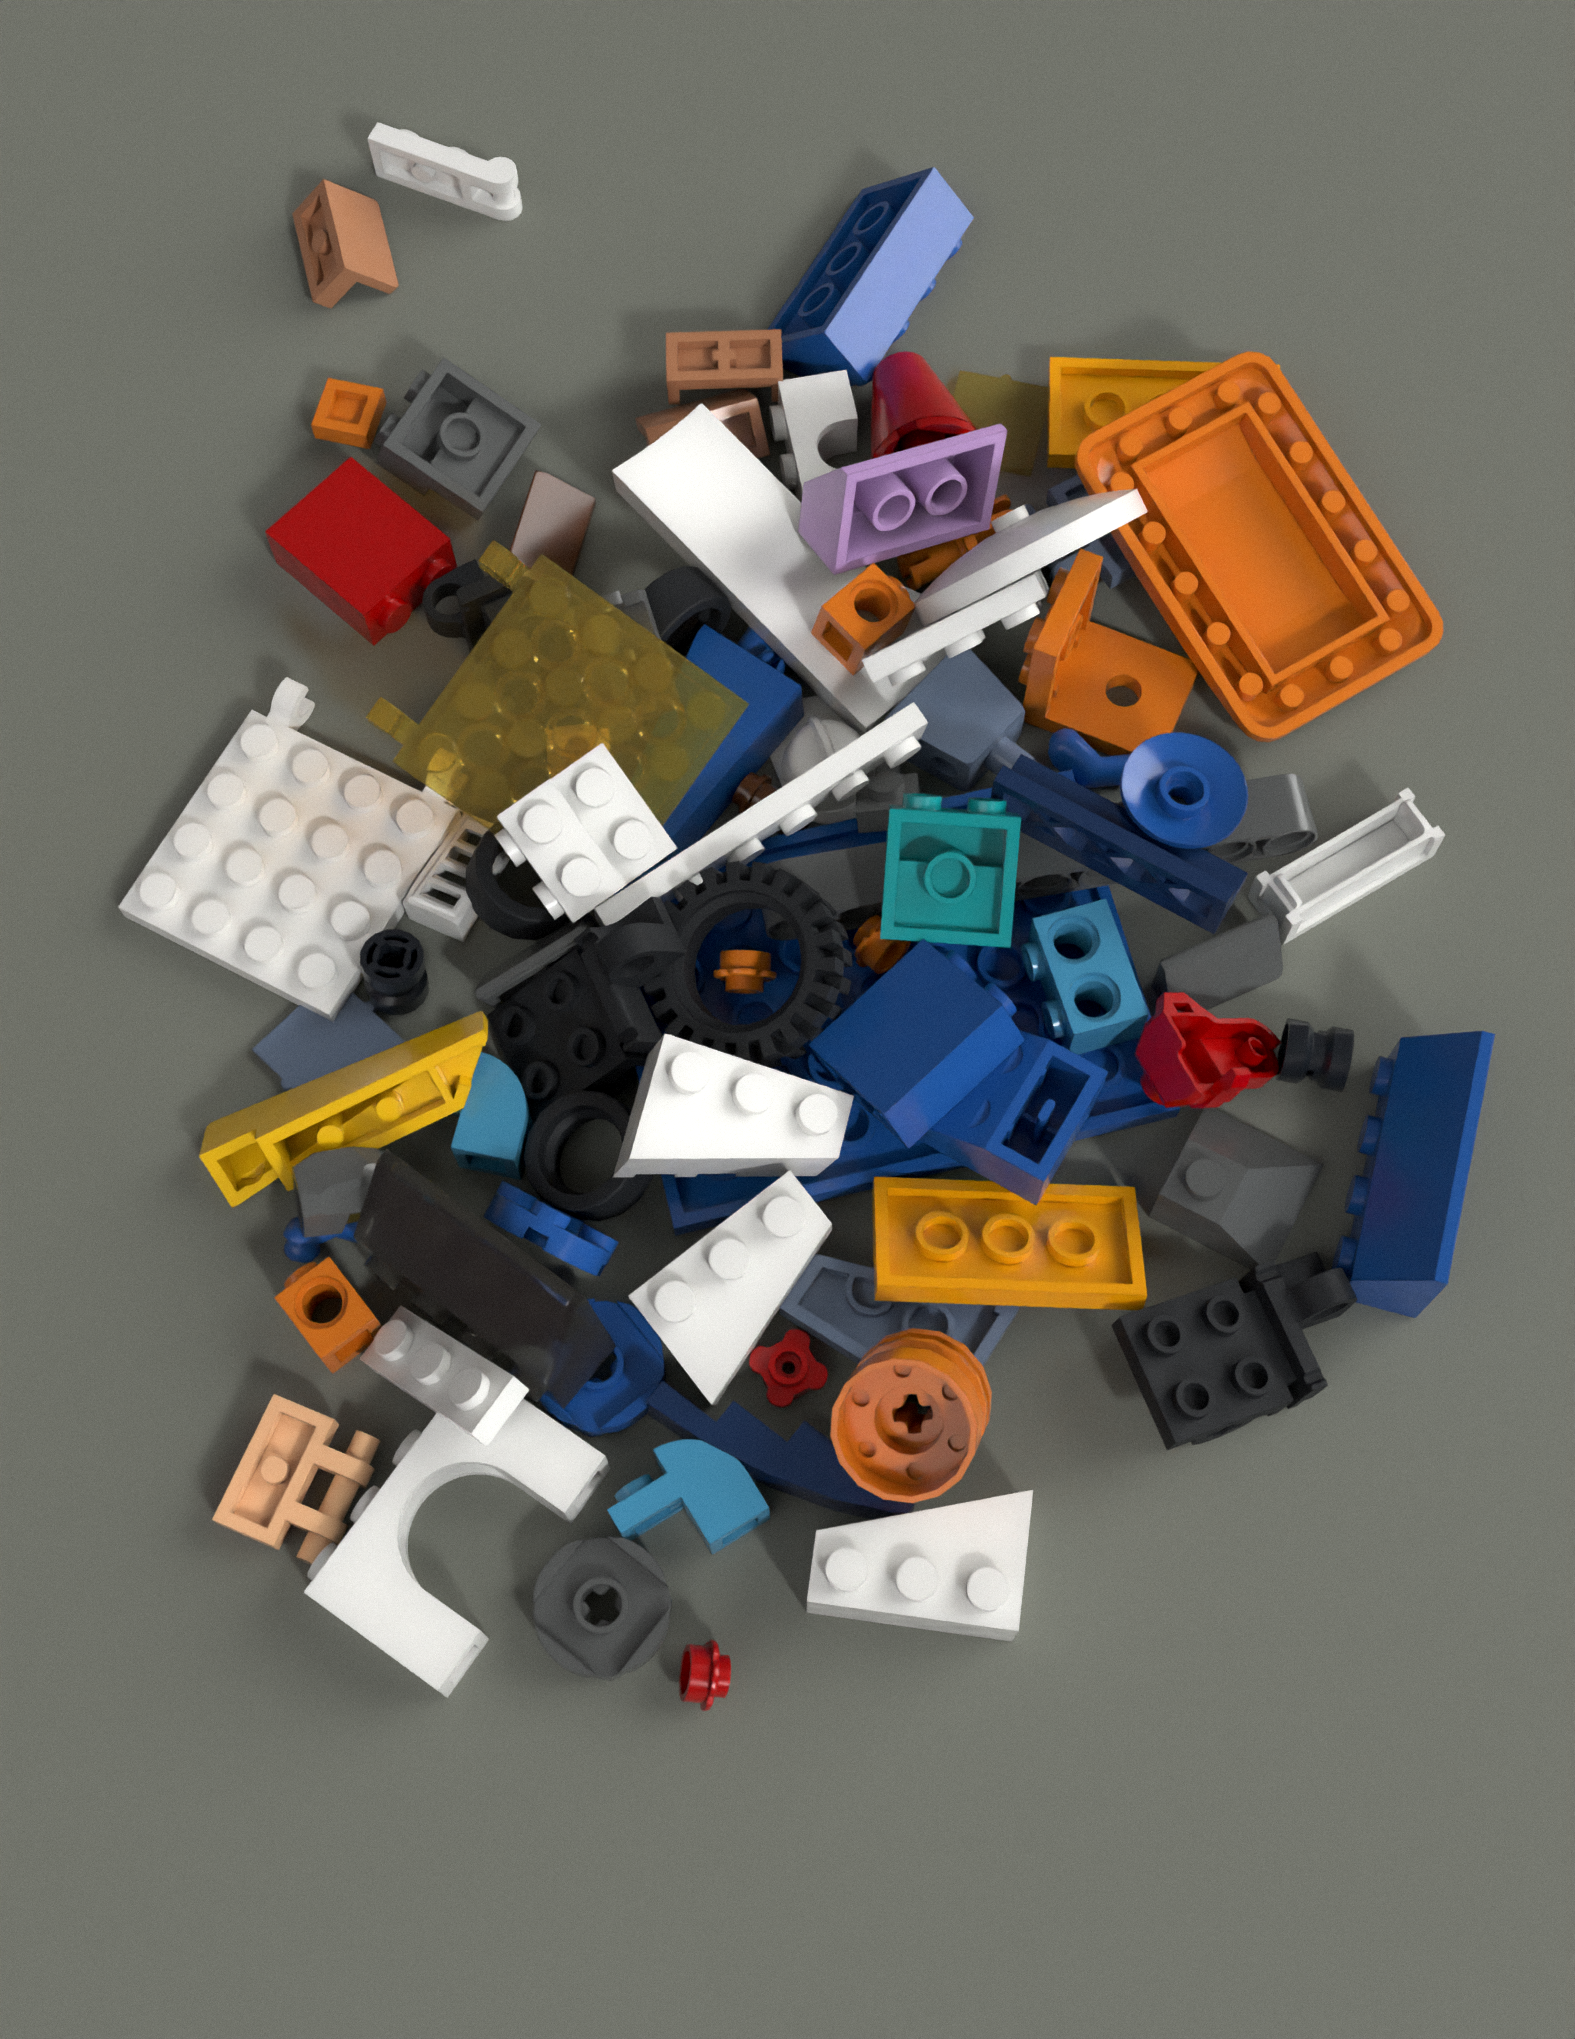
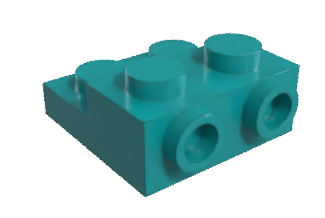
(950, 871)

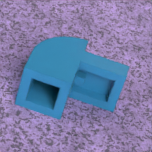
(493, 1122)
(704, 1483)

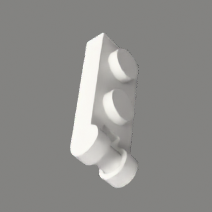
(446, 172)

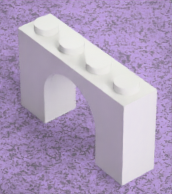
(370, 1573)

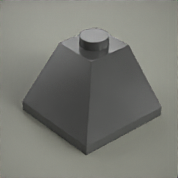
(1235, 1190)

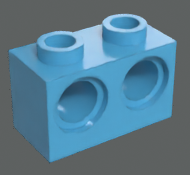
(1099, 976)

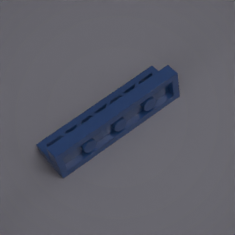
(1109, 842)

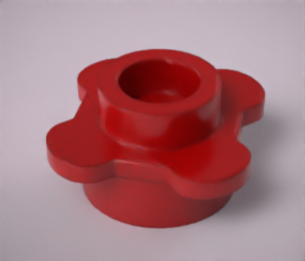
(782, 1386)

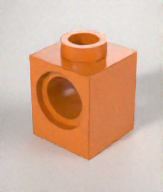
(852, 637)
(346, 1334)

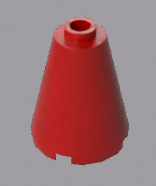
(911, 406)

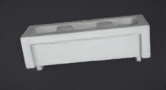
(1346, 867)

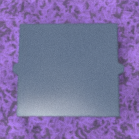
(313, 1046)

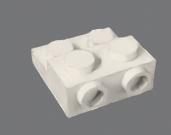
(583, 835)

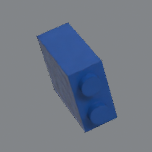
(919, 1040)

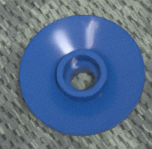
(1194, 771)

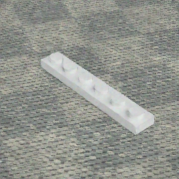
(785, 809)

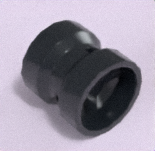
(394, 971)
(1320, 1055)

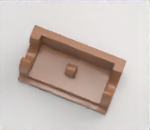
(723, 361)

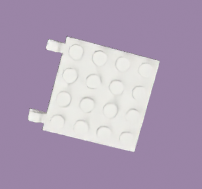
(289, 859)

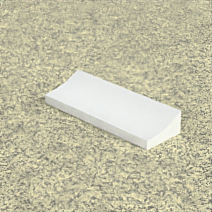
(743, 534)

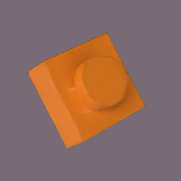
(348, 413)

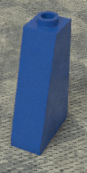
(769, 718)

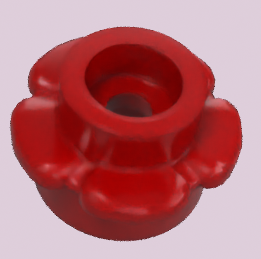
(704, 1674)

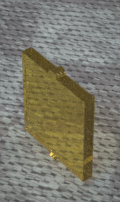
(1012, 403)

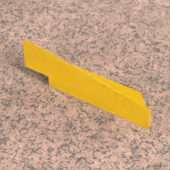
(350, 1107)

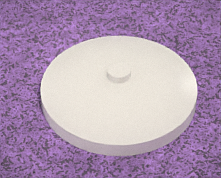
(1024, 546)

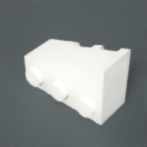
(728, 1117)
(732, 1283)
(928, 1568)

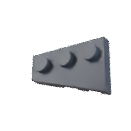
(839, 1308)

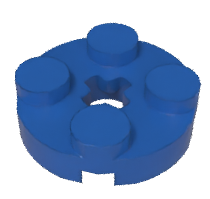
(550, 1229)
(635, 1376)

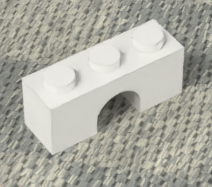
(815, 422)

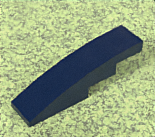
(800, 1467)

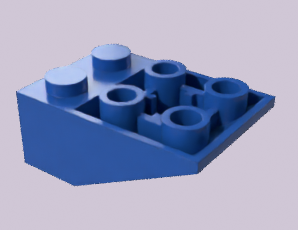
(1022, 1117)

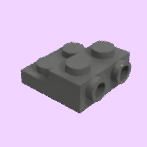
(455, 438)

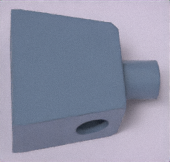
(969, 722)

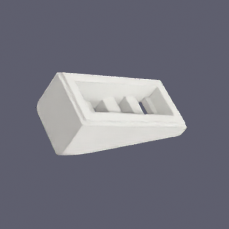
(421, 901)

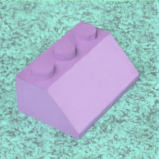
(903, 500)

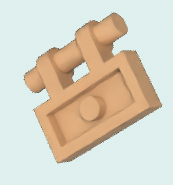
(278, 1471)

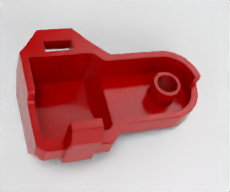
(1202, 1058)

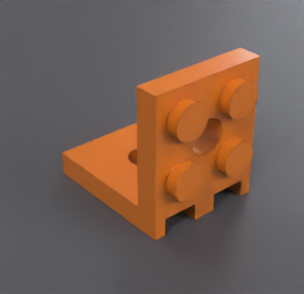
(1078, 661)

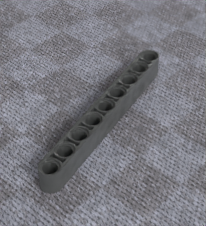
(853, 878)

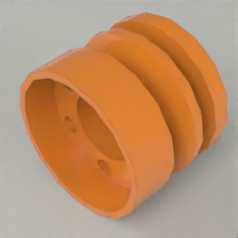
(886, 1440)

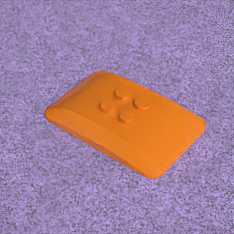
(1260, 547)

